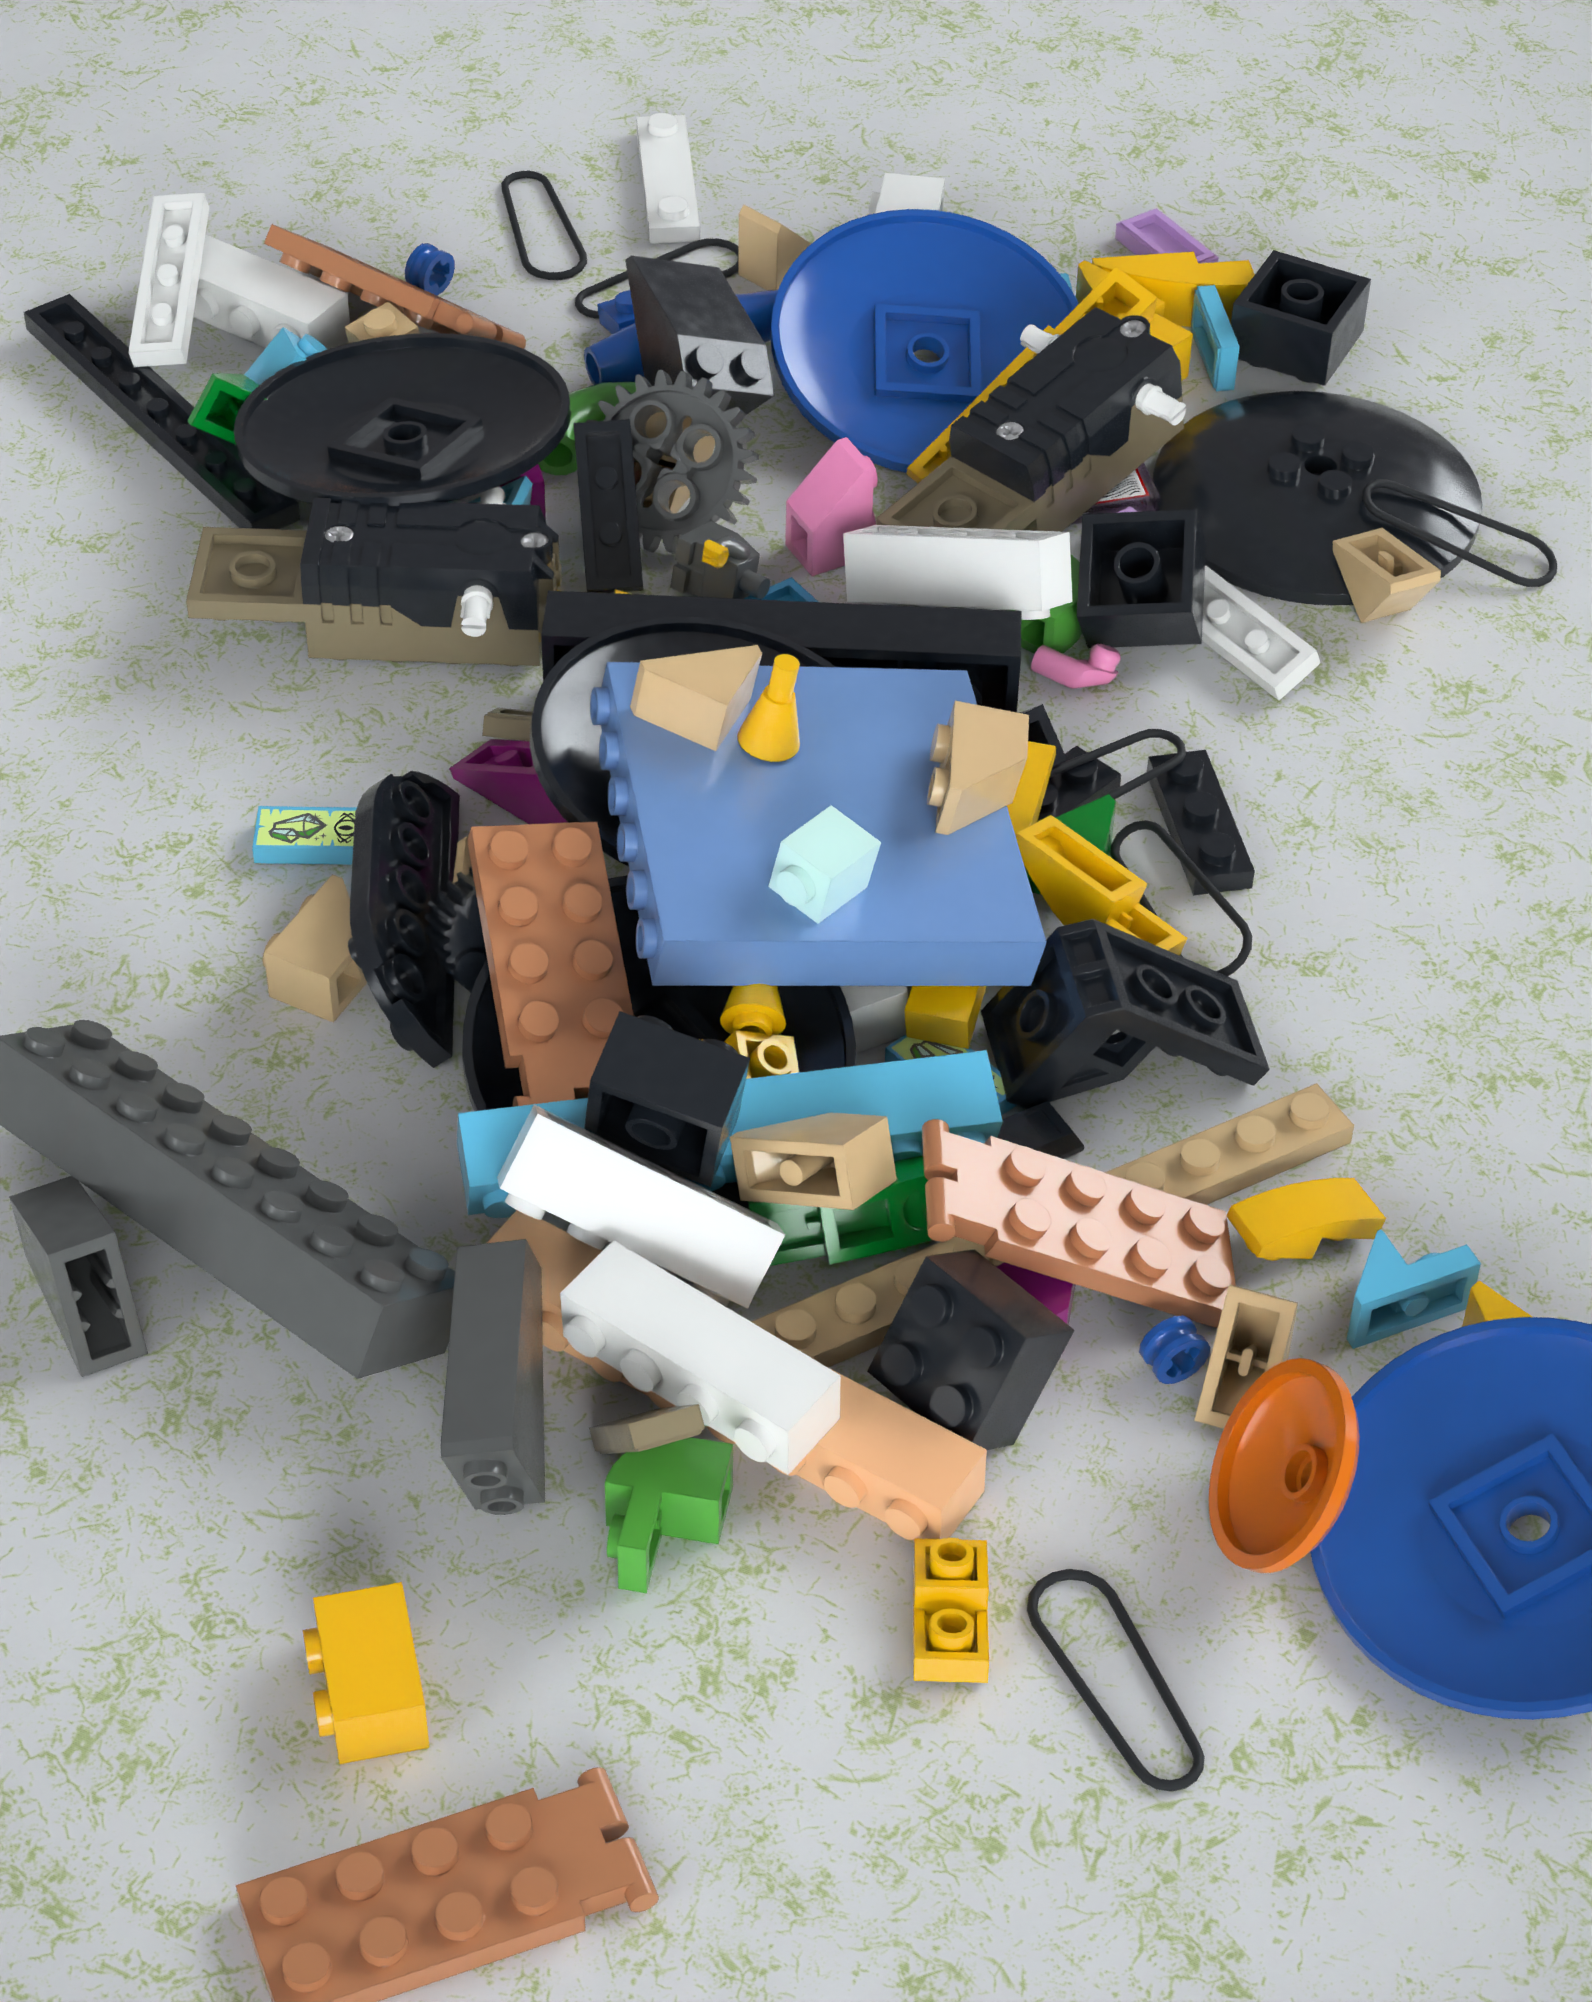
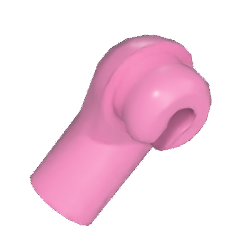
(1077, 672)

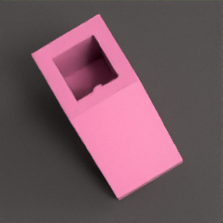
(828, 503)

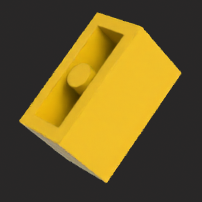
(369, 1672)

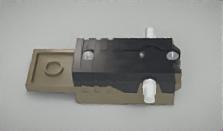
(1056, 431)
(391, 580)

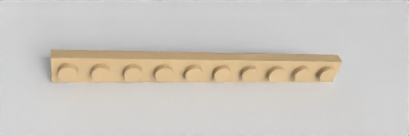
(1198, 1168)

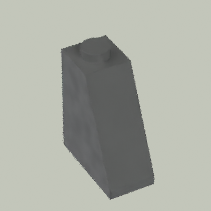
(80, 1274)

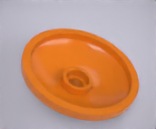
(1283, 1466)

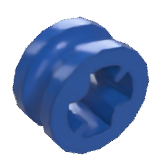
(430, 268)
(1174, 1349)

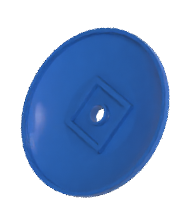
(900, 286)
(1423, 1552)

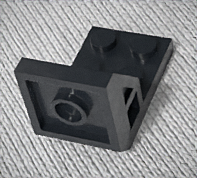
(1100, 980)

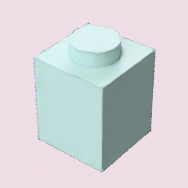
(824, 864)

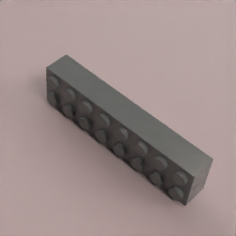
(226, 1198)

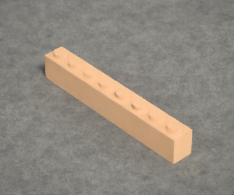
(871, 1459)

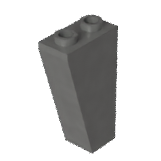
(496, 1378)

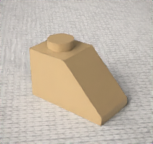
(815, 1161)

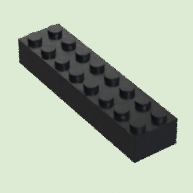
(842, 633)

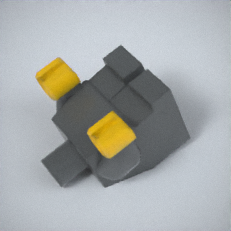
(717, 564)

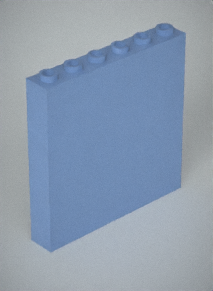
(710, 825)

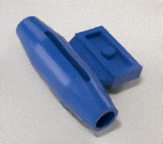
(618, 355)

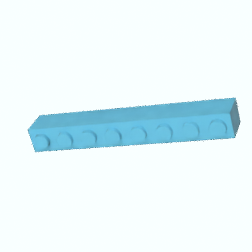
(906, 1091)

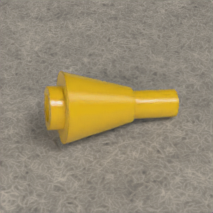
(772, 724)
(754, 1010)

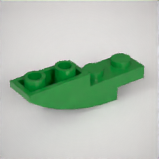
(880, 1225)

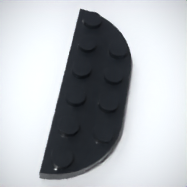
(400, 862)

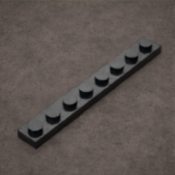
(157, 414)

